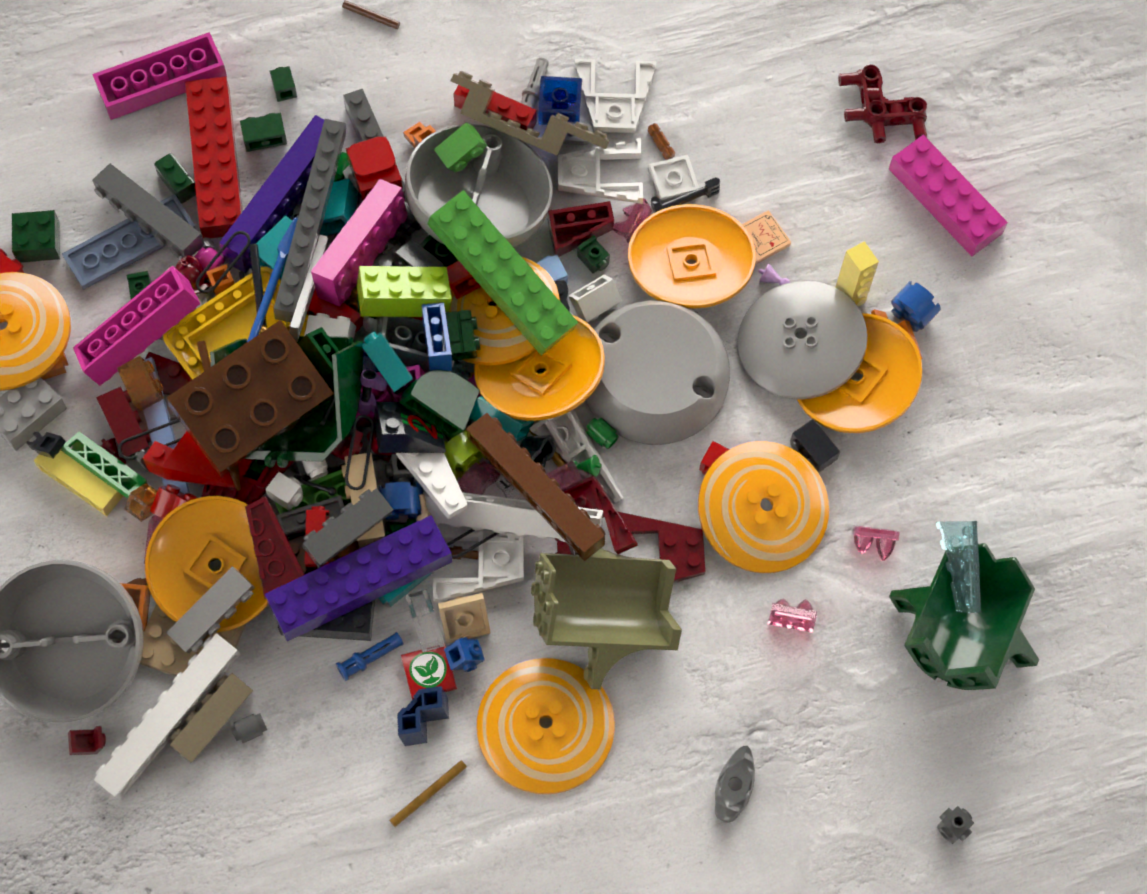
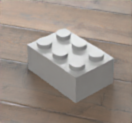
(28, 411)

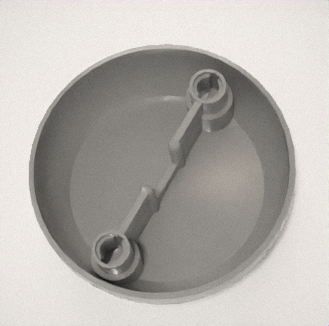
(504, 182)
(660, 372)
(65, 640)

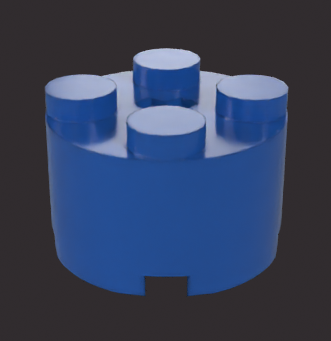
(915, 305)
(403, 499)

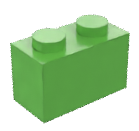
(461, 147)

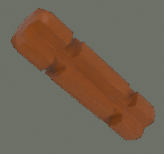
(661, 141)

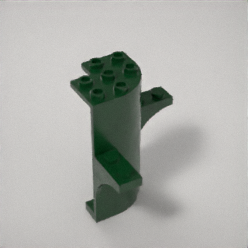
(970, 647)

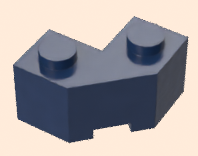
(427, 706)

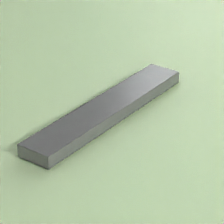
(307, 291)

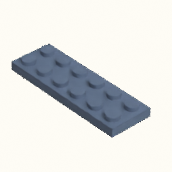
(116, 248)

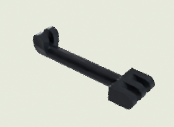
(710, 189)

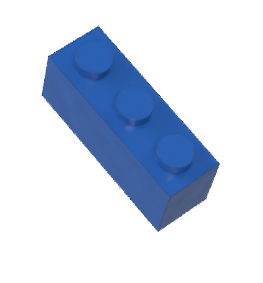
(436, 337)

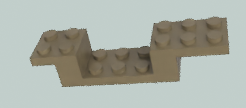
(555, 132)

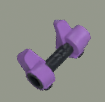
(370, 380)

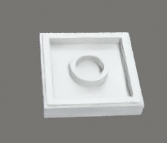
(673, 178)

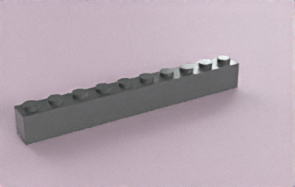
(310, 218)

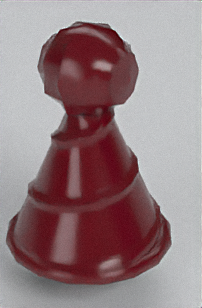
(110, 446)

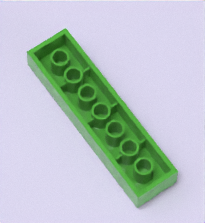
(502, 272)

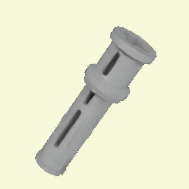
(531, 94)

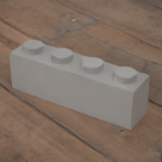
(210, 610)

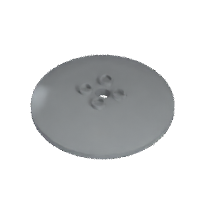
(807, 365)

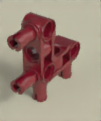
(889, 111)

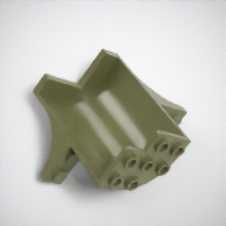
(606, 605)

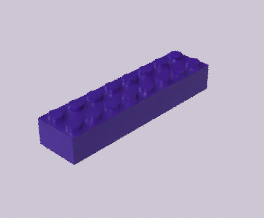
(276, 196)
(359, 578)

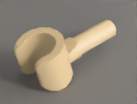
(424, 509)

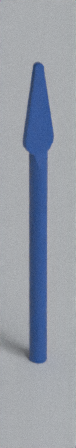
(283, 250)

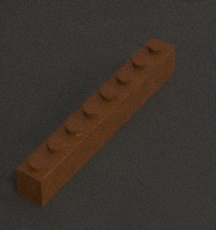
(536, 487)

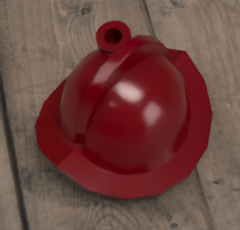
(191, 269)

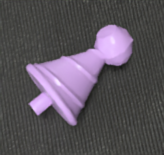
(771, 276)

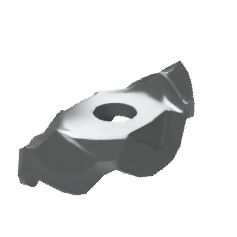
(730, 802)

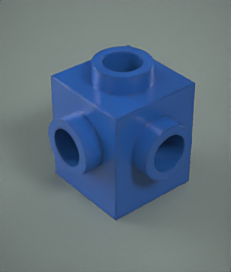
(464, 654)

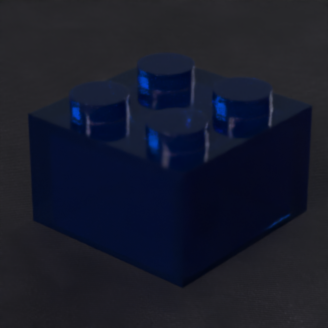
(559, 96)

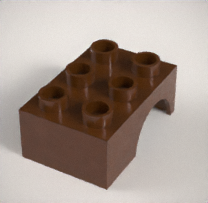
(250, 398)

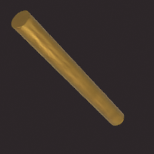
(428, 793)

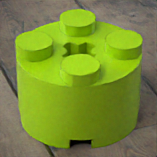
(461, 454)

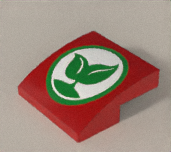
(428, 670)

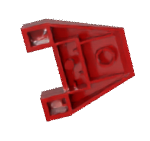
(188, 464)

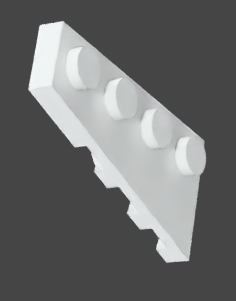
(437, 480)

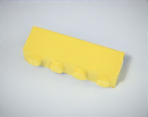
(857, 273)
(79, 481)

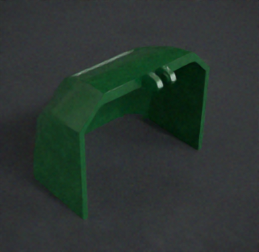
(308, 439)

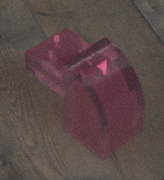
(478, 478)

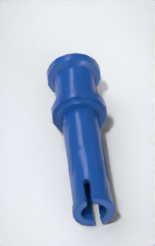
(358, 658)

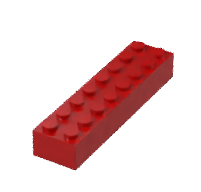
(214, 155)

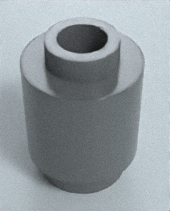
(249, 728)

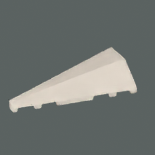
(575, 444)

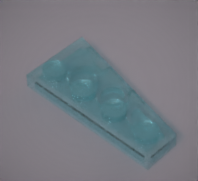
(961, 547)

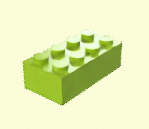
(401, 290)

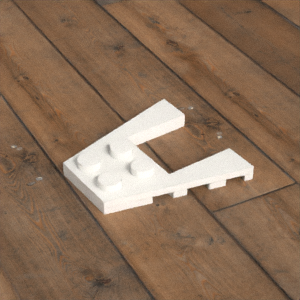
(615, 111)
(581, 172)
(499, 563)

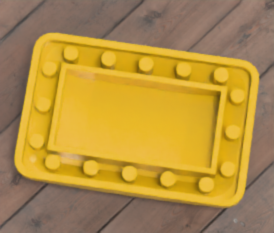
(220, 322)

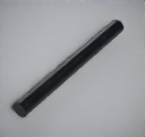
(257, 279)

